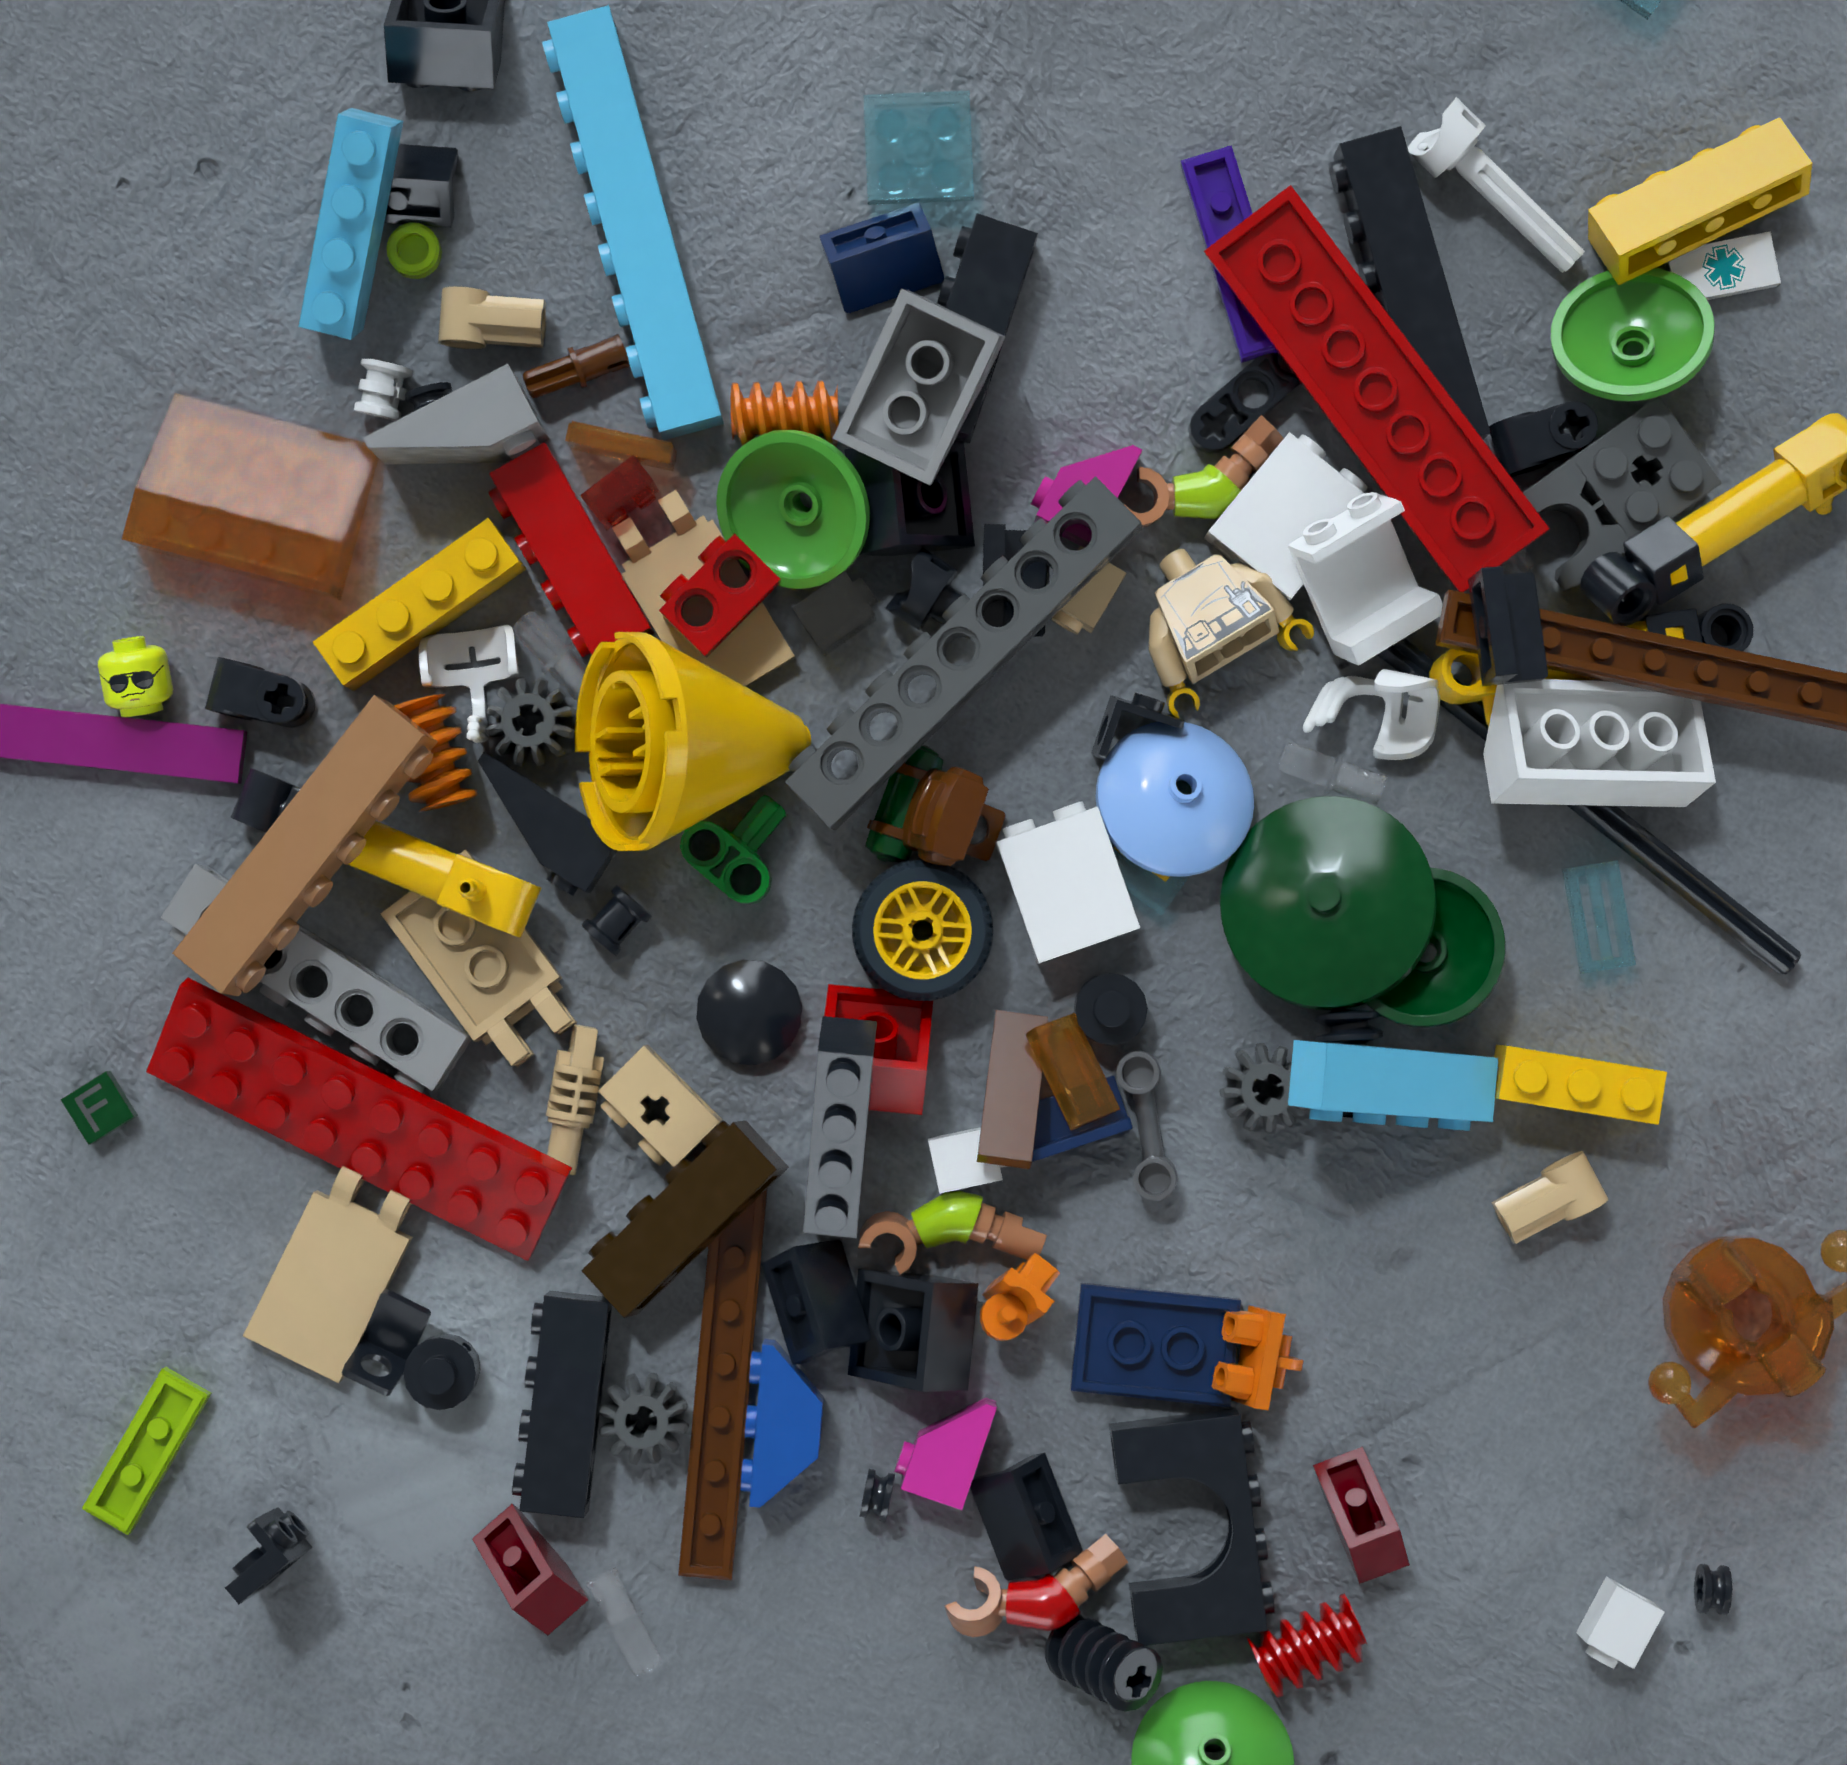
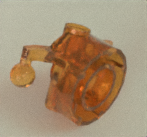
(1704, 1330)

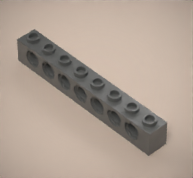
(1082, 504)

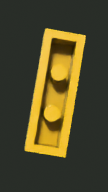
(1579, 1084)

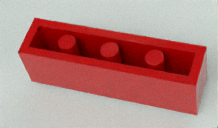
(567, 548)

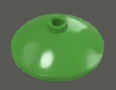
(1649, 316)
(764, 508)
(1207, 1714)

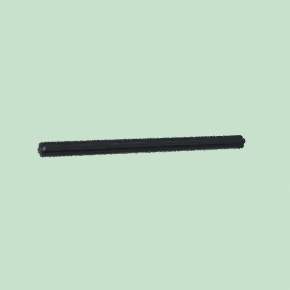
(1635, 841)

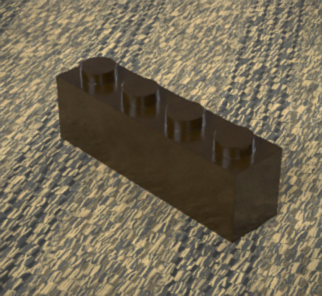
(684, 1217)

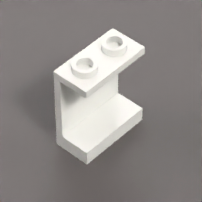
(1276, 507)
(1362, 579)
(1067, 882)

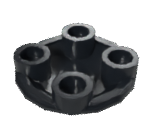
(749, 1012)

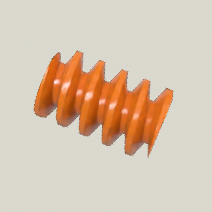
(799, 412)
(441, 778)

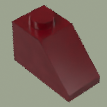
(1361, 1515)
(529, 1571)

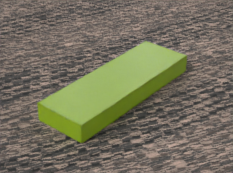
(146, 1450)

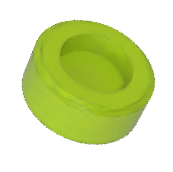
(414, 250)

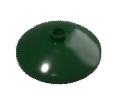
(1466, 962)

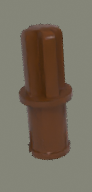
(577, 367)

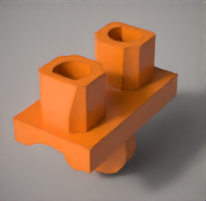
(1017, 1298)
(1261, 1359)

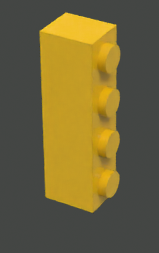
(1699, 200)
(419, 605)

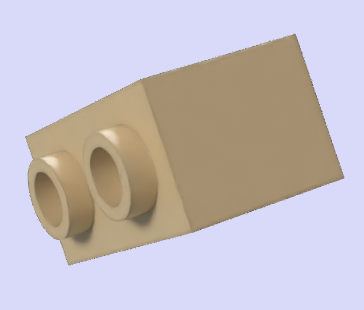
(652, 1077)

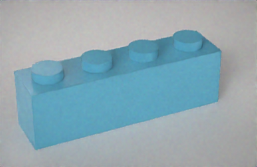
(350, 223)
(1392, 1082)

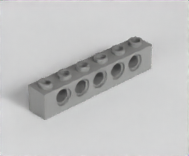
(439, 1039)

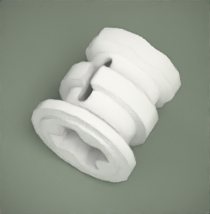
(382, 389)

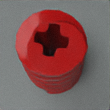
(1309, 1646)

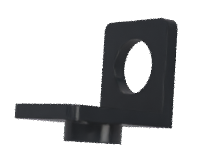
(1140, 705)
(389, 1339)

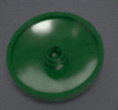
(1328, 903)

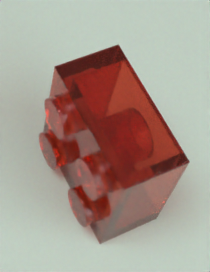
(620, 493)

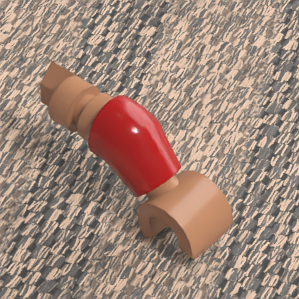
(1041, 1602)

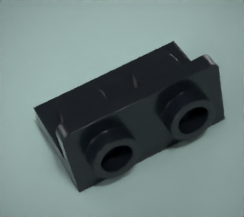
(281, 1543)

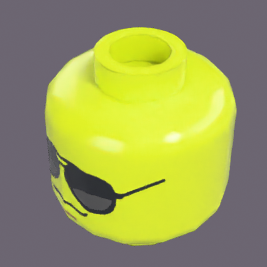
(135, 677)

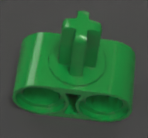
(737, 848)

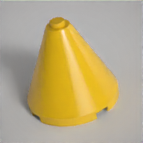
(672, 741)

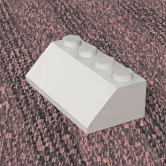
(1595, 745)

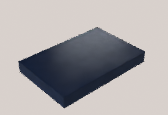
(1150, 1344)

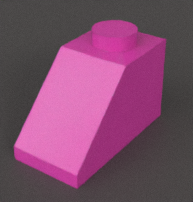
(1110, 468)
(947, 1455)

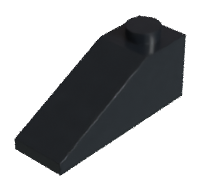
(552, 828)

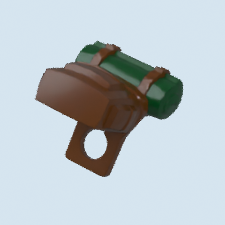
(932, 814)

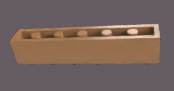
(306, 848)

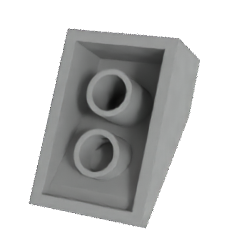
(918, 386)
(473, 424)

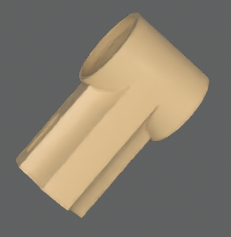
(475, 318)
(1563, 1191)

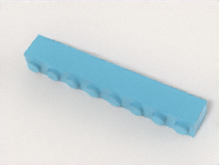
(634, 223)

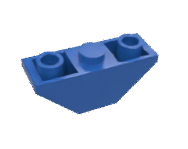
(783, 1424)

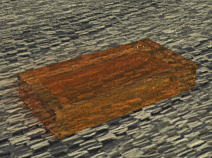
(621, 445)
(1072, 1071)

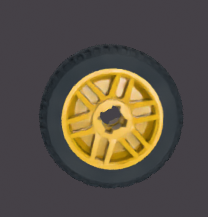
(915, 894)

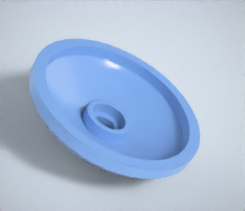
(1158, 823)

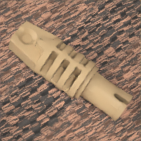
(573, 1095)

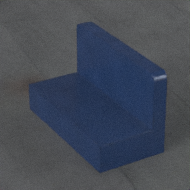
(882, 257)
(1055, 1136)

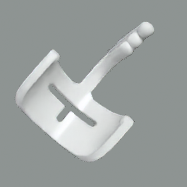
(454, 648)
(1398, 736)

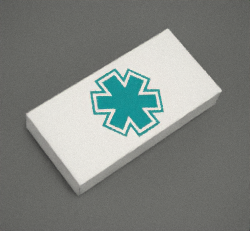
(1730, 266)

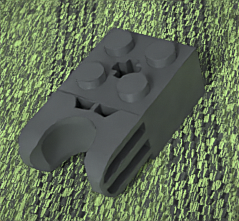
(1606, 500)

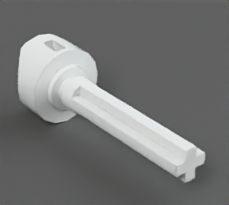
(1455, 147)

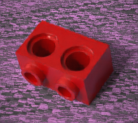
(729, 604)

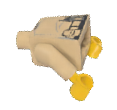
(1211, 618)

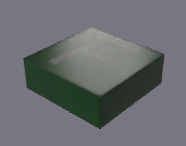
(99, 1107)

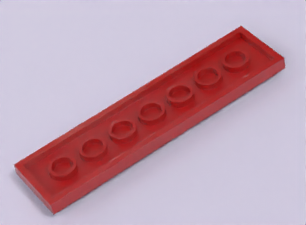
(1375, 389)
(357, 1118)

